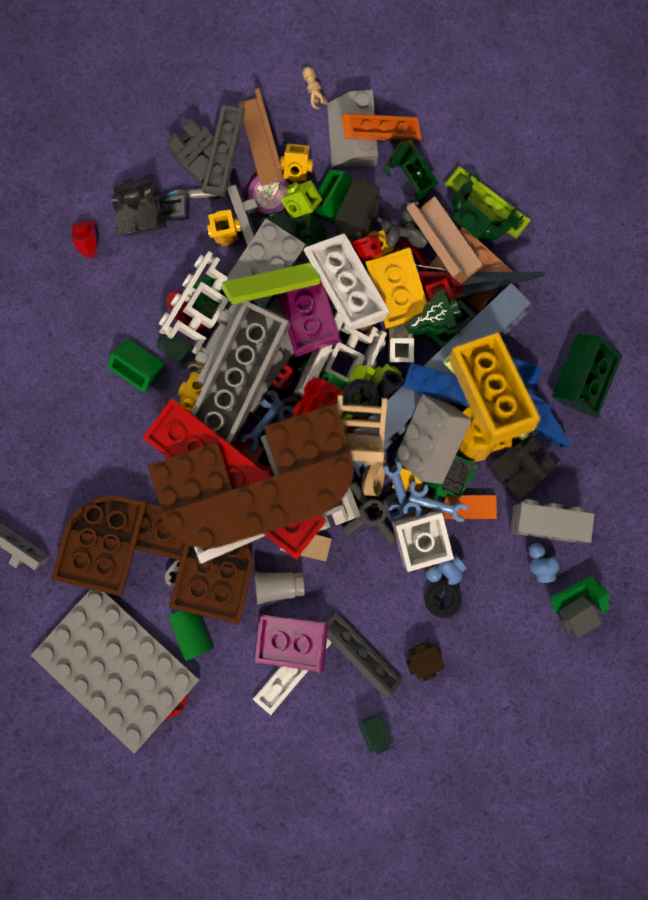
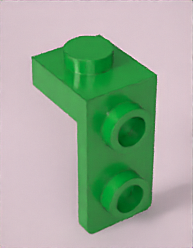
(588, 589)

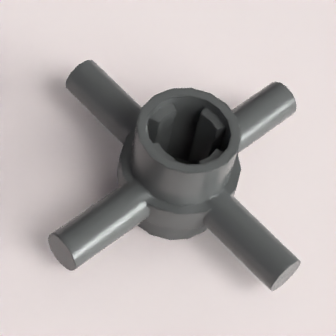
(364, 519)

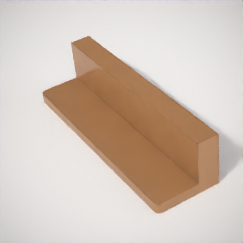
(261, 140)
(446, 239)

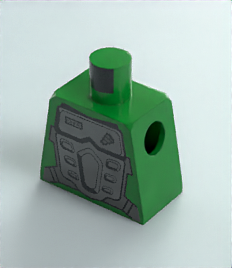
(455, 480)

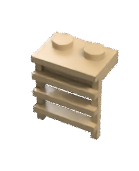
(364, 446)

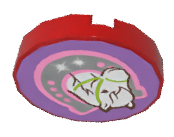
(268, 195)

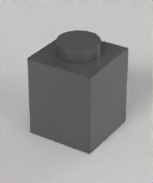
(579, 617)

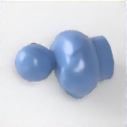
(543, 567)
(451, 569)

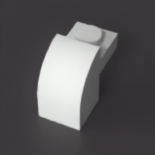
(400, 345)

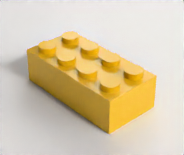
(494, 389)

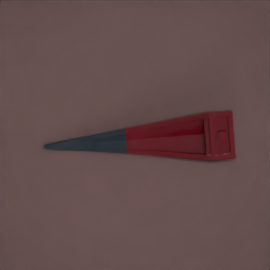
(478, 282)

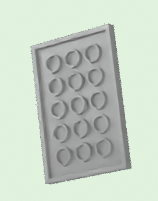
(115, 668)

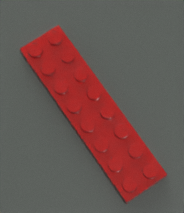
(180, 432)

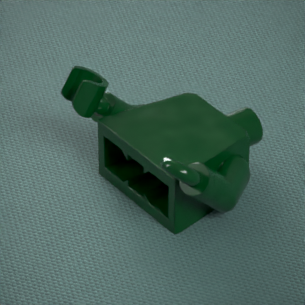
(414, 167)
(477, 216)

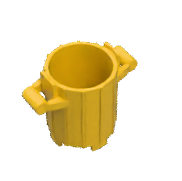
(474, 446)

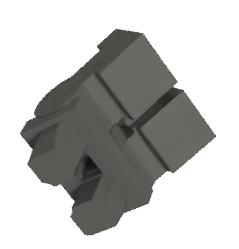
(193, 150)

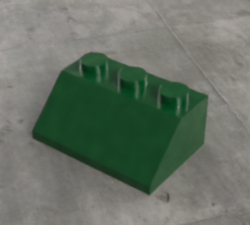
(587, 374)

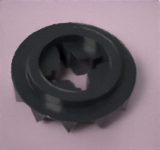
(368, 391)
(449, 608)

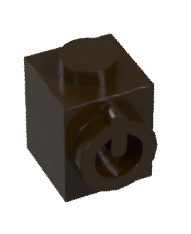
(424, 661)

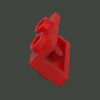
(317, 395)

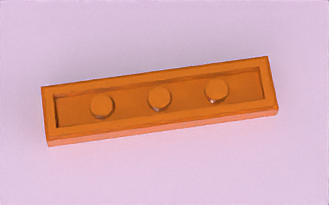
(380, 127)
(478, 507)

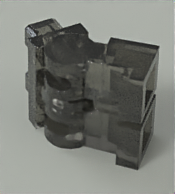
(138, 206)
(530, 460)

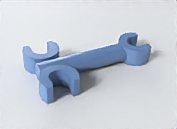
(276, 410)
(400, 491)
(417, 498)

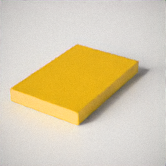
(398, 286)

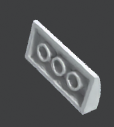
(347, 282)

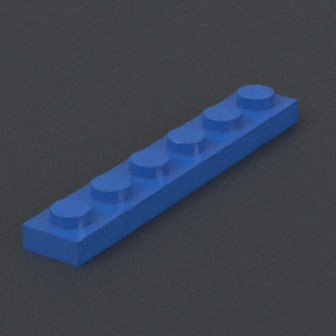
(448, 388)

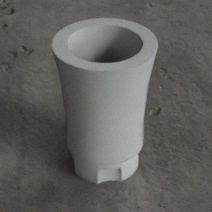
(278, 586)

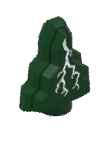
(437, 317)

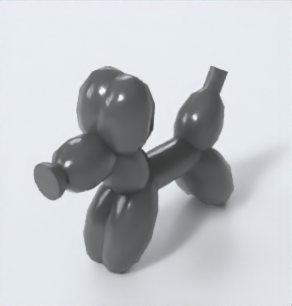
(409, 229)

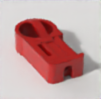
(367, 248)

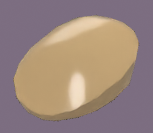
(373, 480)

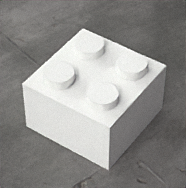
(422, 540)

